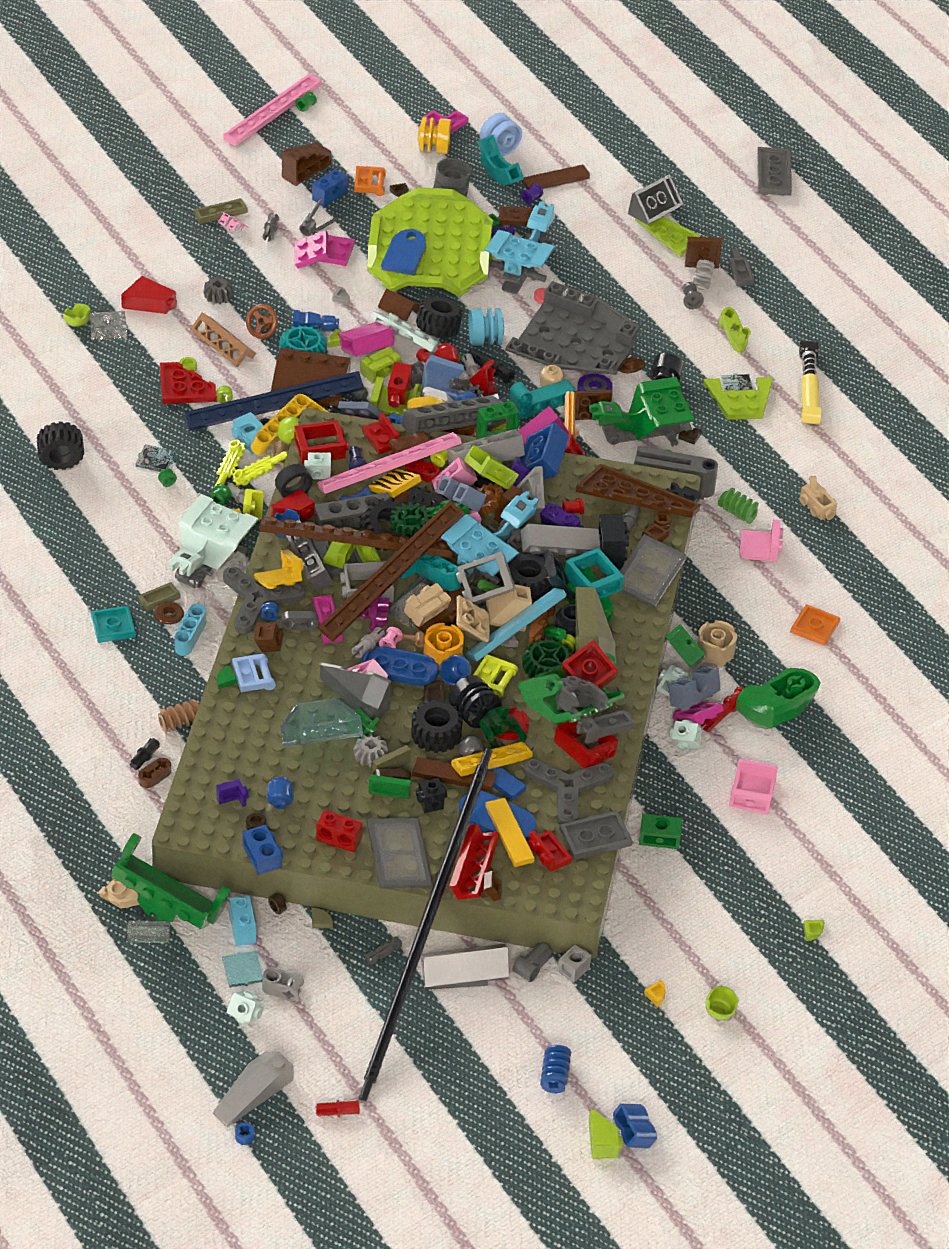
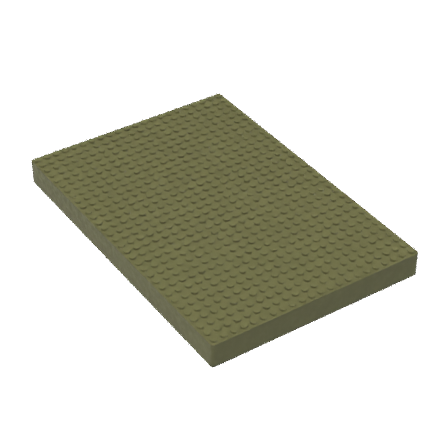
(241, 739)

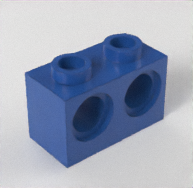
(262, 849)

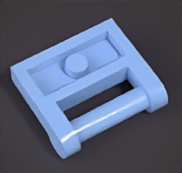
(247, 675)

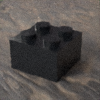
(613, 538)

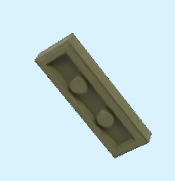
(215, 211)

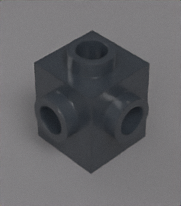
(431, 795)

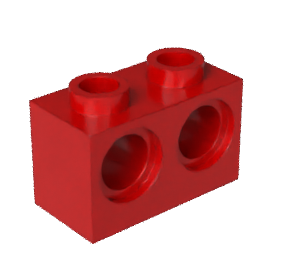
(339, 831)

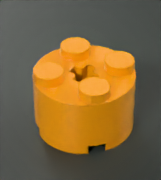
(443, 642)

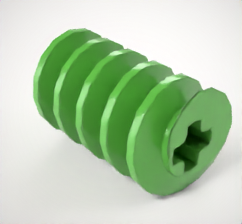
(738, 505)

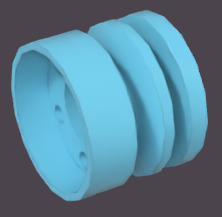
(485, 327)

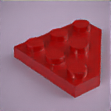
(184, 386)

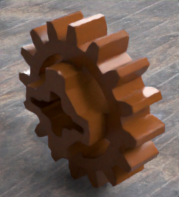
(492, 500)

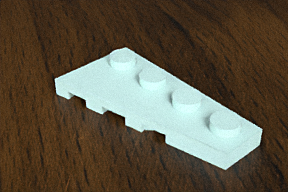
(405, 330)

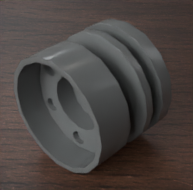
(453, 174)

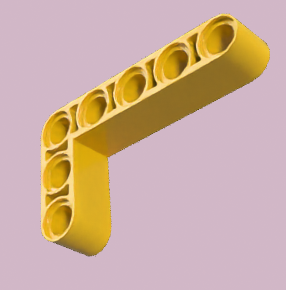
(267, 435)

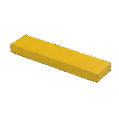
(500, 757)
(509, 832)

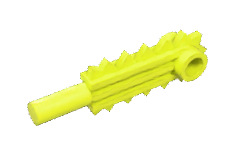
(236, 450)
(244, 476)

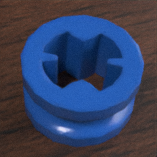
(266, 614)
(244, 1127)

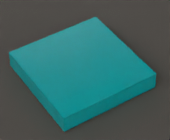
(113, 624)

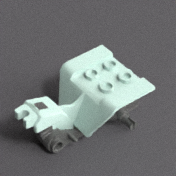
(208, 539)

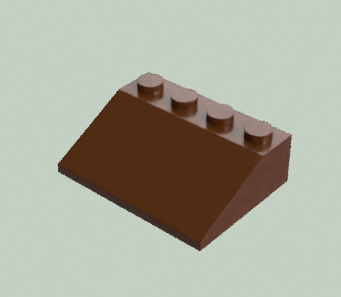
(302, 367)

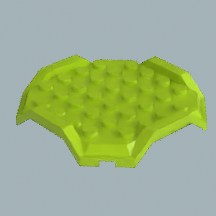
(454, 237)

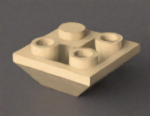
(507, 606)
(472, 620)

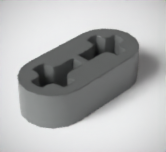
(299, 620)

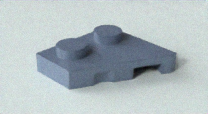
(360, 409)

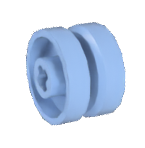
(505, 131)

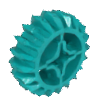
(304, 339)

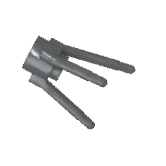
(309, 224)

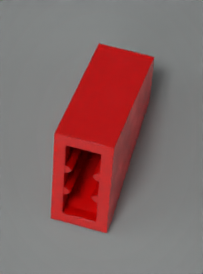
(148, 297)

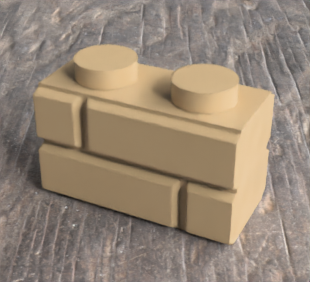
(427, 604)

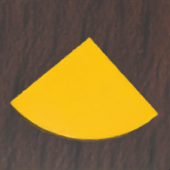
(656, 993)

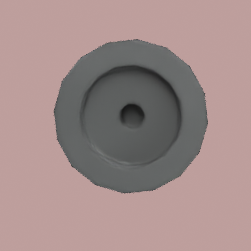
(693, 298)

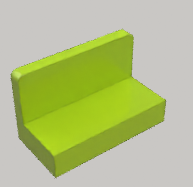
(339, 554)

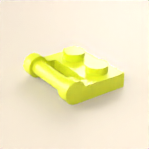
(490, 669)

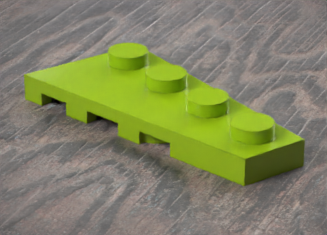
(669, 233)

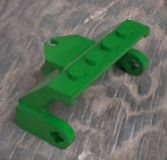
(541, 692)
(164, 894)

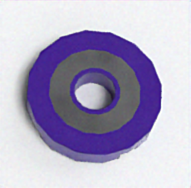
(594, 380)

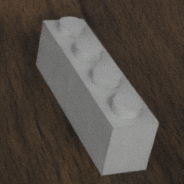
(502, 446)
(559, 540)

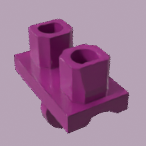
(376, 617)

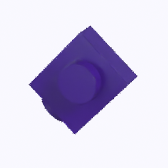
(232, 791)

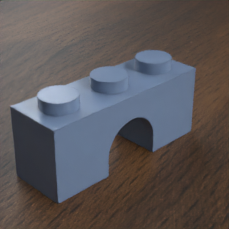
(460, 493)
(688, 692)

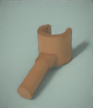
(418, 638)

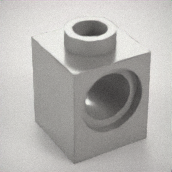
(574, 963)

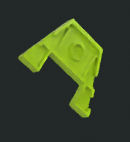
(742, 403)

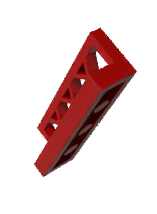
(468, 863)

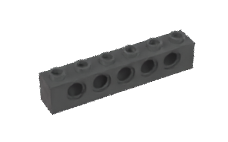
(446, 415)

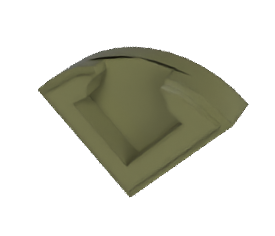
(321, 919)

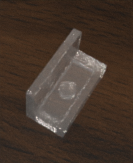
(219, 596)
(148, 931)

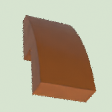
(536, 628)

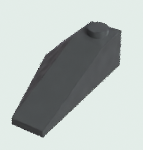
(360, 690)

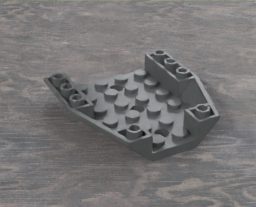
(576, 318)

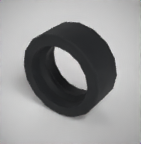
(288, 474)

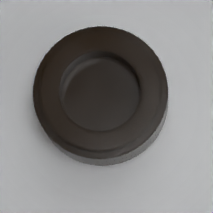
(255, 820)
(277, 903)

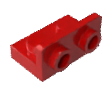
(380, 433)

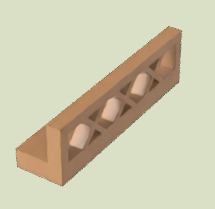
(227, 336)

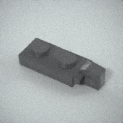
(740, 269)

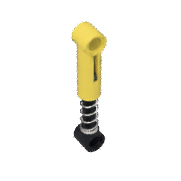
(809, 383)

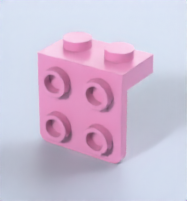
(762, 545)

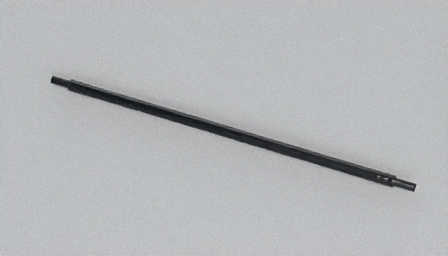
(425, 925)

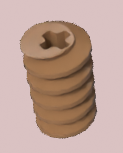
(177, 715)

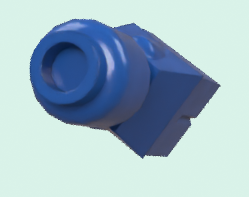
(326, 323)

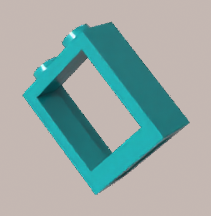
(607, 586)

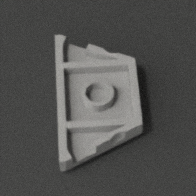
(534, 485)

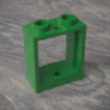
(496, 412)
(680, 641)

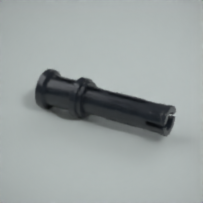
(498, 366)

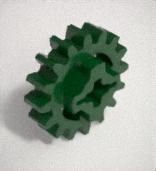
(410, 517)

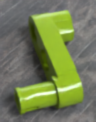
(728, 320)

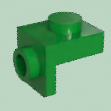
(368, 725)

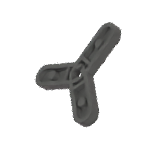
(249, 589)
(557, 780)

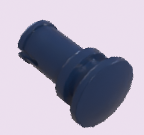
(356, 459)

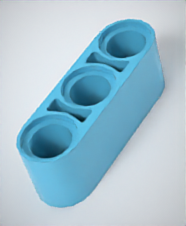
(190, 629)

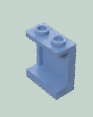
(438, 373)

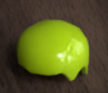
(77, 316)
(286, 429)
(721, 1003)

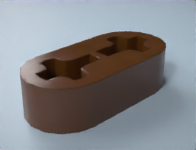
(157, 774)

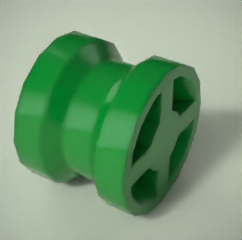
(220, 494)

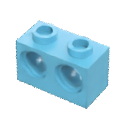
(242, 920)

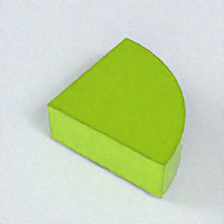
(334, 340)
(813, 929)

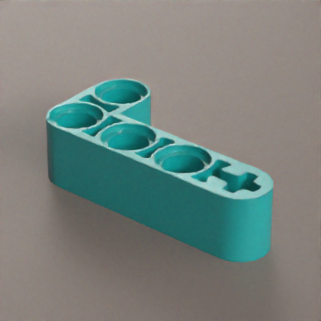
(537, 400)
(436, 570)

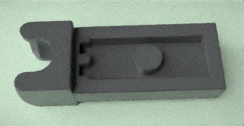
(604, 725)

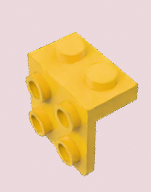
(288, 575)

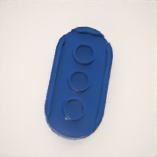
(404, 665)
(481, 817)

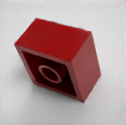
(591, 665)

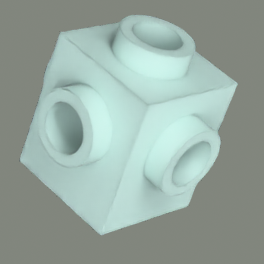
(318, 465)
(669, 676)
(686, 734)
(245, 1007)

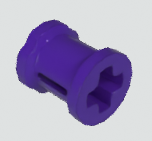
(532, 193)

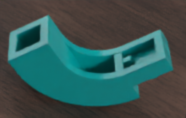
(496, 165)

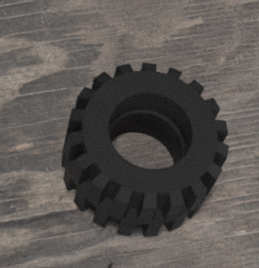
(439, 317)
(60, 445)
(377, 510)
(530, 572)
(435, 714)

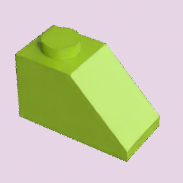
(603, 1137)

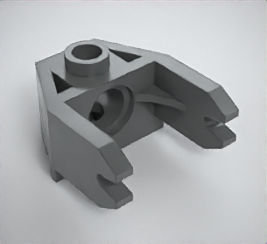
(579, 693)

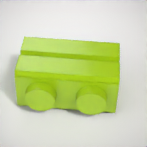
(379, 364)

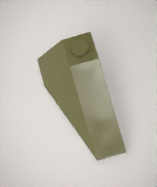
(591, 621)

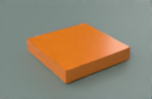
(815, 625)

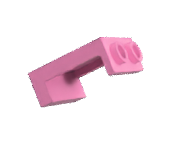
(753, 786)

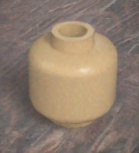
(551, 374)

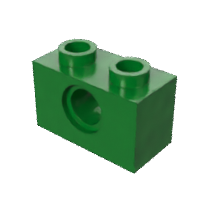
(660, 831)

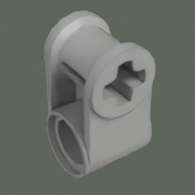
(280, 983)

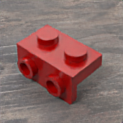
(549, 850)

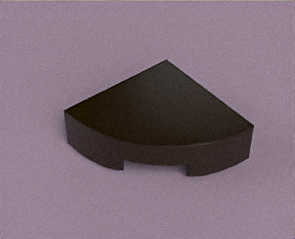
(399, 189)
(690, 436)

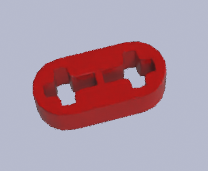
(426, 470)

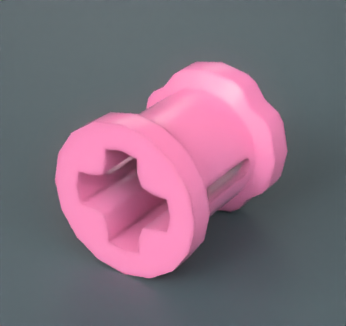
(390, 637)

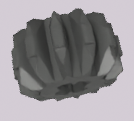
(218, 290)

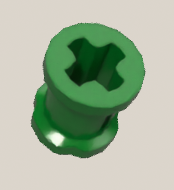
(303, 103)

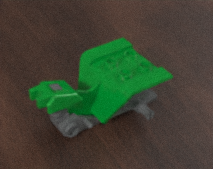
(654, 412)

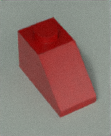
(298, 502)

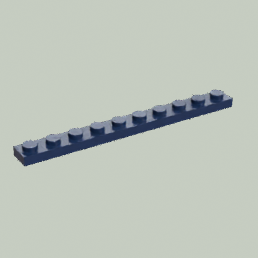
(272, 400)

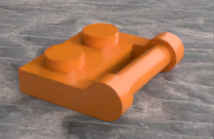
(363, 180)

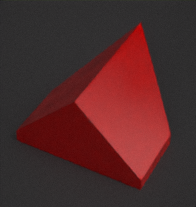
(485, 379)

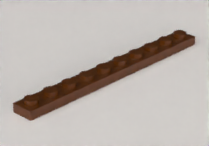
(346, 535)
(390, 571)

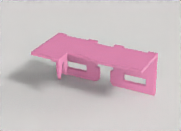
(232, 222)

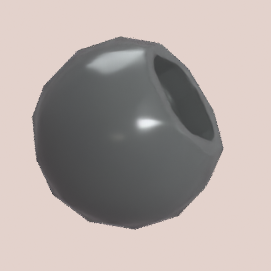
(470, 745)

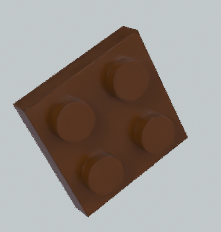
(703, 249)

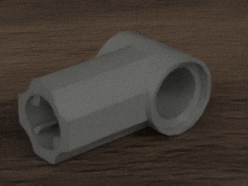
(529, 966)

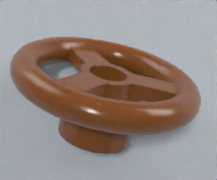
(269, 322)

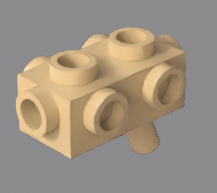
(818, 500)

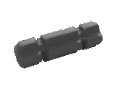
(456, 383)
(383, 950)

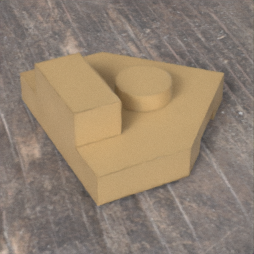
(119, 895)

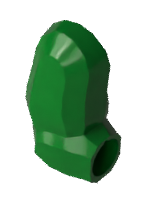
(779, 698)

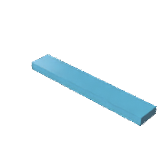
(516, 624)

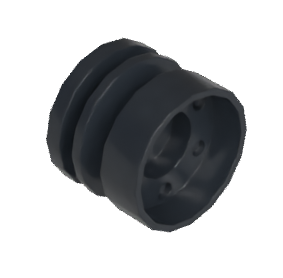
(473, 699)

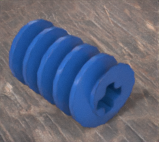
(555, 1068)

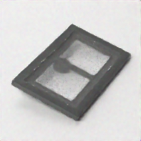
(651, 570)
(399, 853)

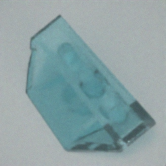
(320, 722)

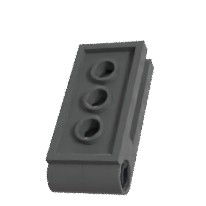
(703, 467)

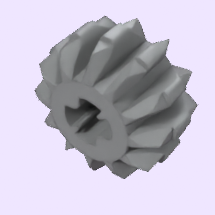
(703, 274)
(369, 749)

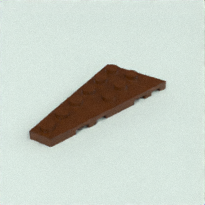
(620, 487)

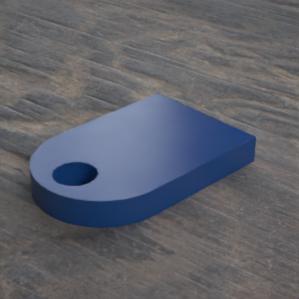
(405, 254)

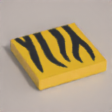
(395, 482)

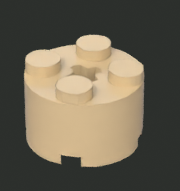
(717, 642)

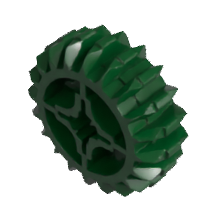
(547, 654)

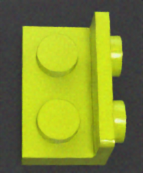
(253, 503)

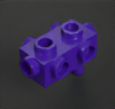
(556, 516)

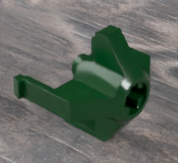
(497, 723)

